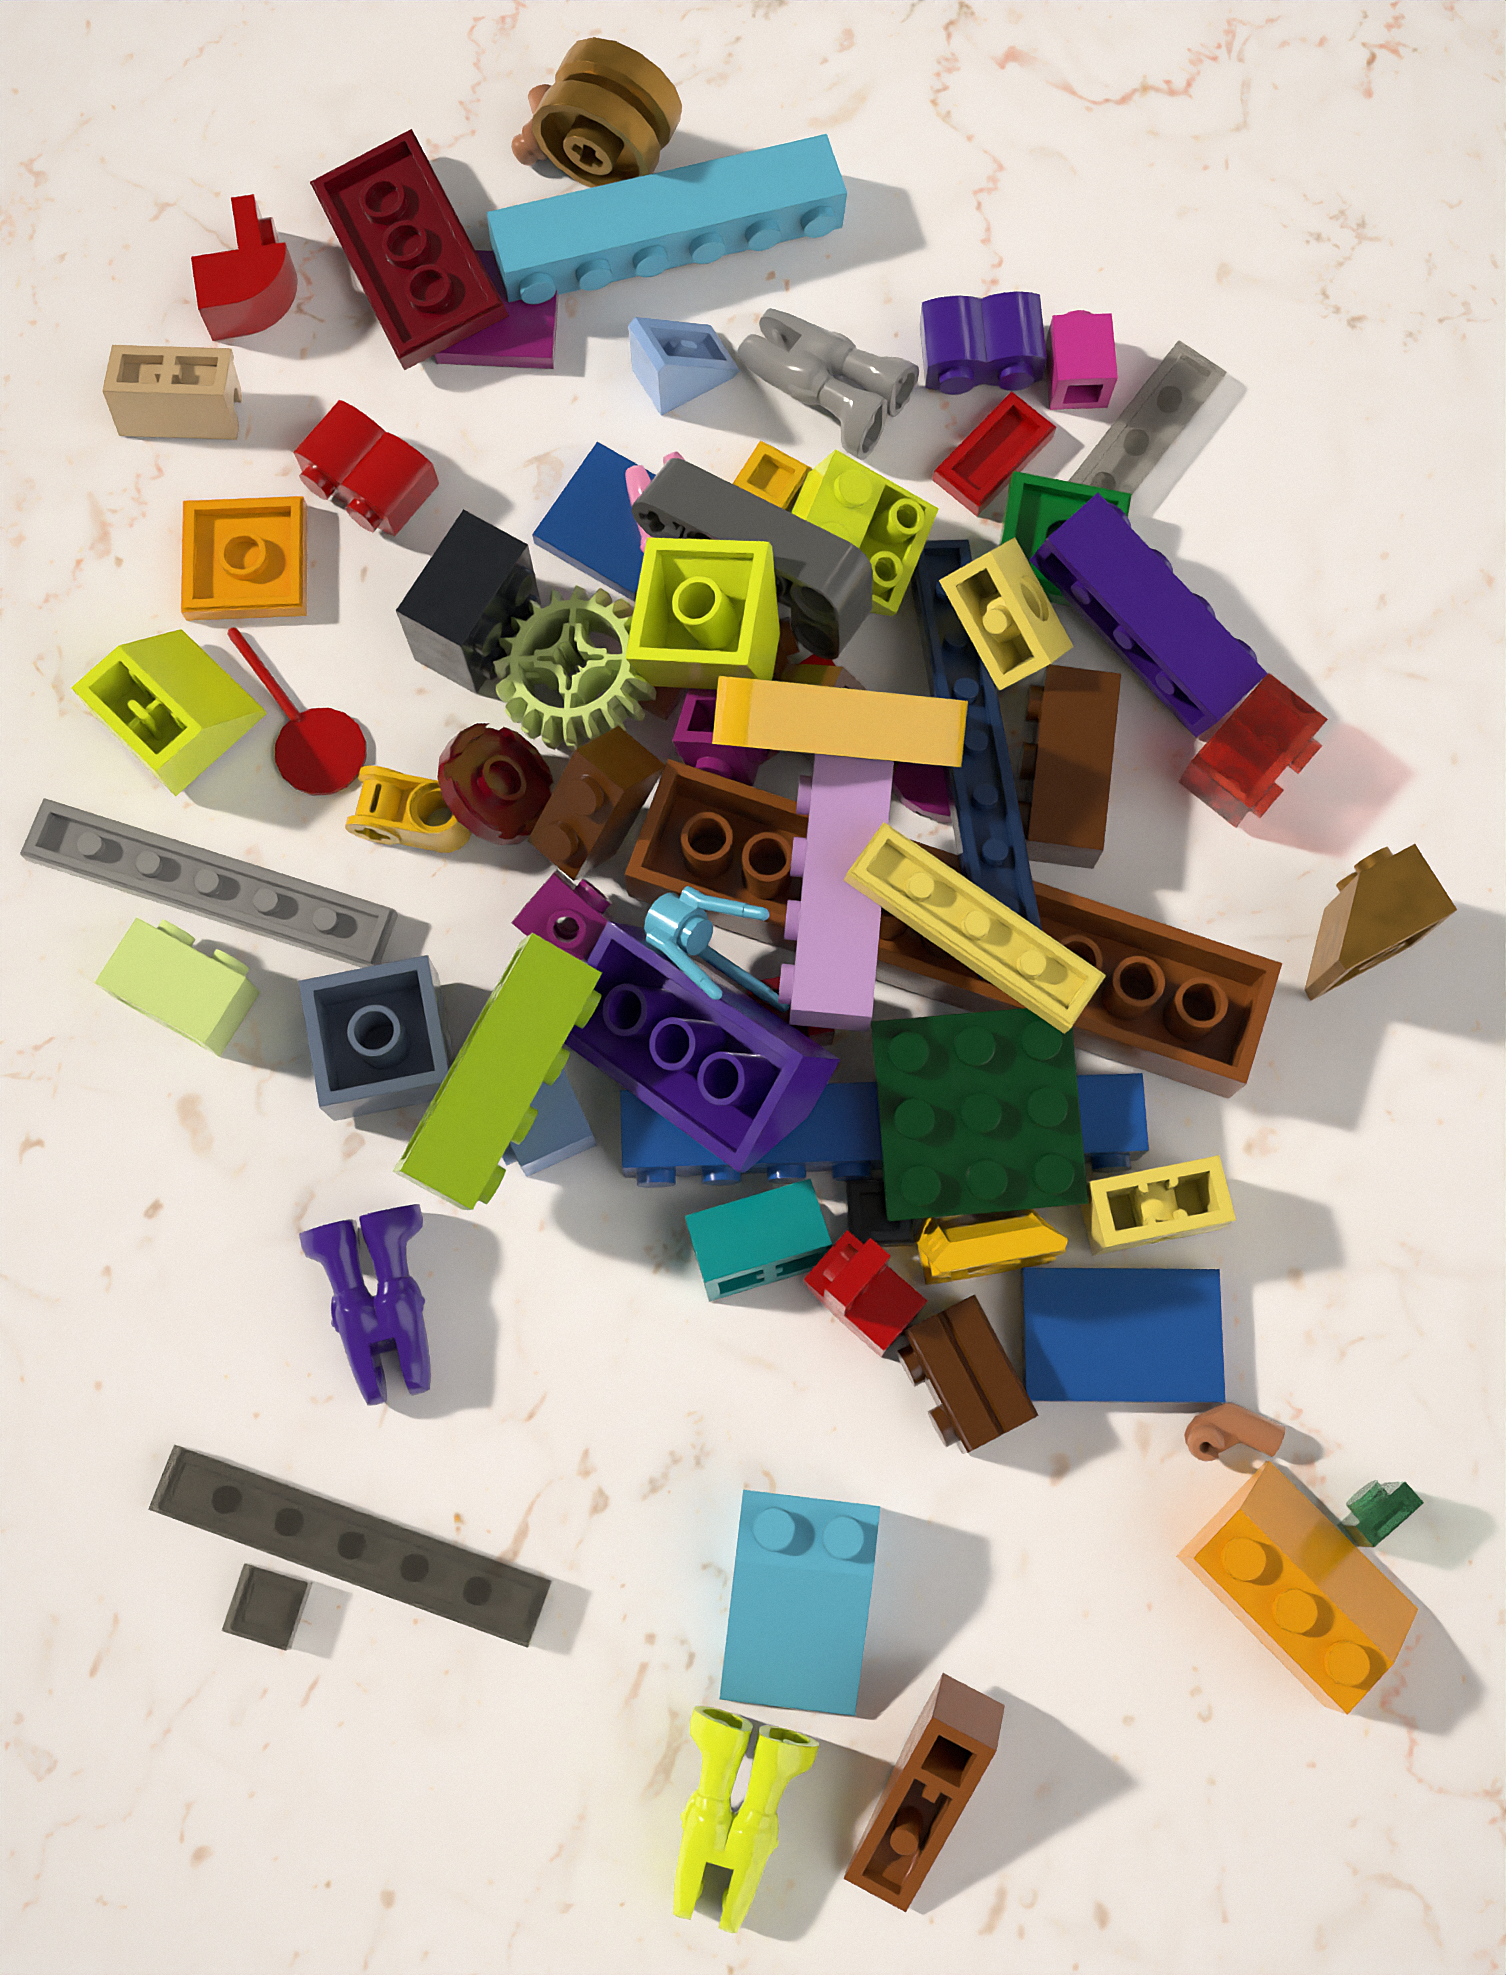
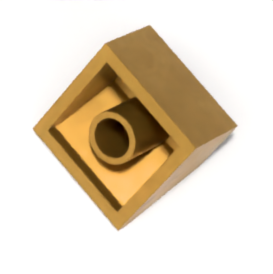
(1375, 916)

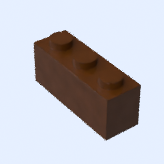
(1068, 764)

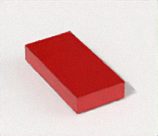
(992, 451)

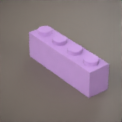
(834, 921)

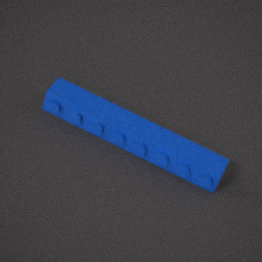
(845, 1137)

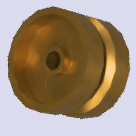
(606, 113)

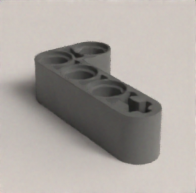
(815, 571)

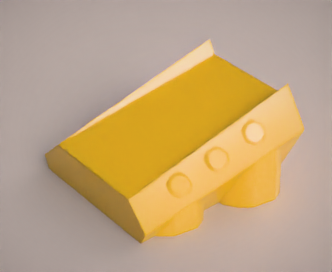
(985, 1244)

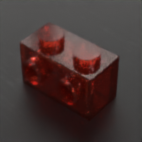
(1253, 750)

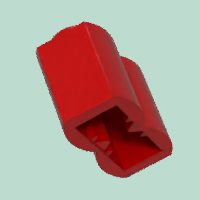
(365, 468)

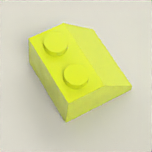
(704, 612)

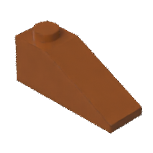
(926, 1791)

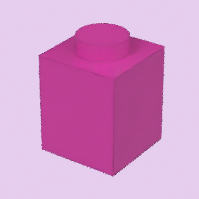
(1080, 360)

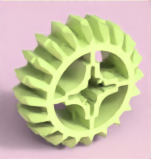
(534, 661)

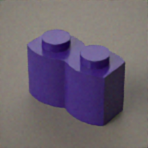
(982, 341)

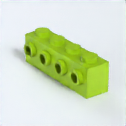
(499, 1073)

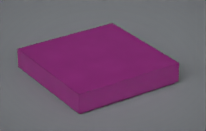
(518, 341)

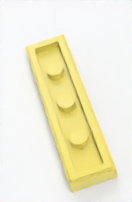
(974, 927)

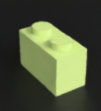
(178, 985)

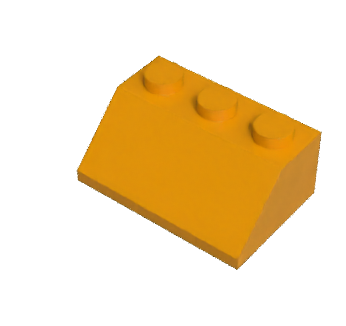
(1302, 1589)

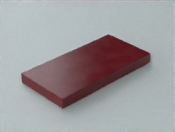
(408, 249)

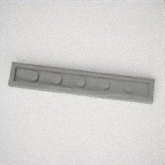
(209, 884)

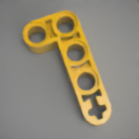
(839, 721)

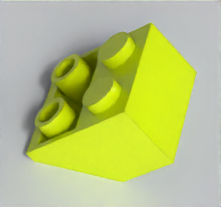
(872, 515)
(168, 705)

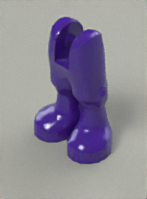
(381, 1321)

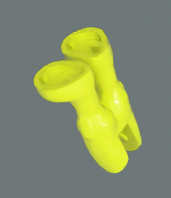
(727, 1837)

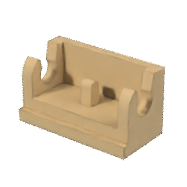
(173, 391)

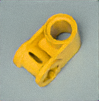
(396, 811)

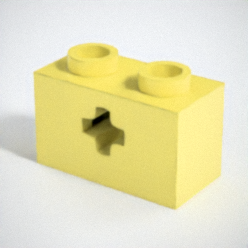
(1157, 1205)

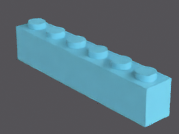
(668, 219)

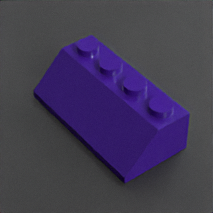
(706, 1065)

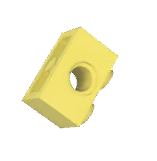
(1006, 614)

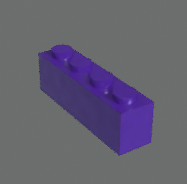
(1148, 615)

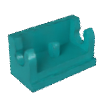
(758, 1239)

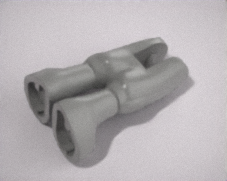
(801, 363)

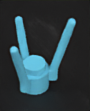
(682, 928)

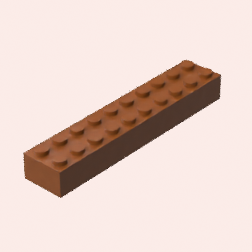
(1166, 997)

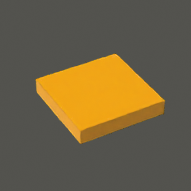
(244, 558)

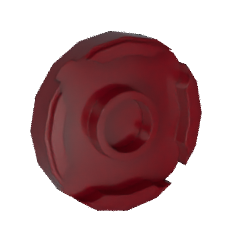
(494, 783)

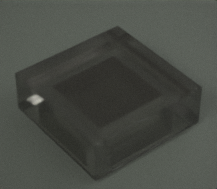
(267, 1606)

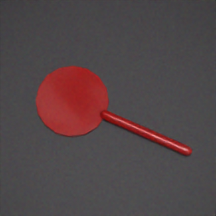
(316, 748)

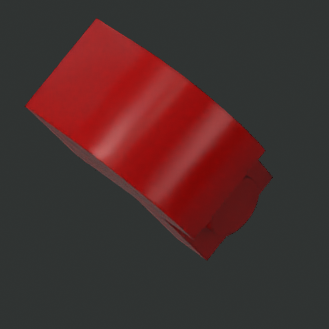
(248, 286)
(865, 1292)

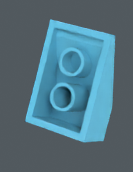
(799, 1602)

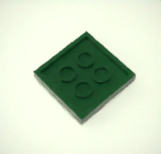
(977, 1114)

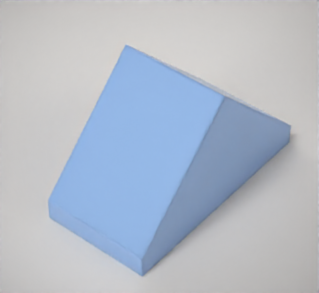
(677, 360)

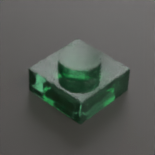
(1378, 1511)

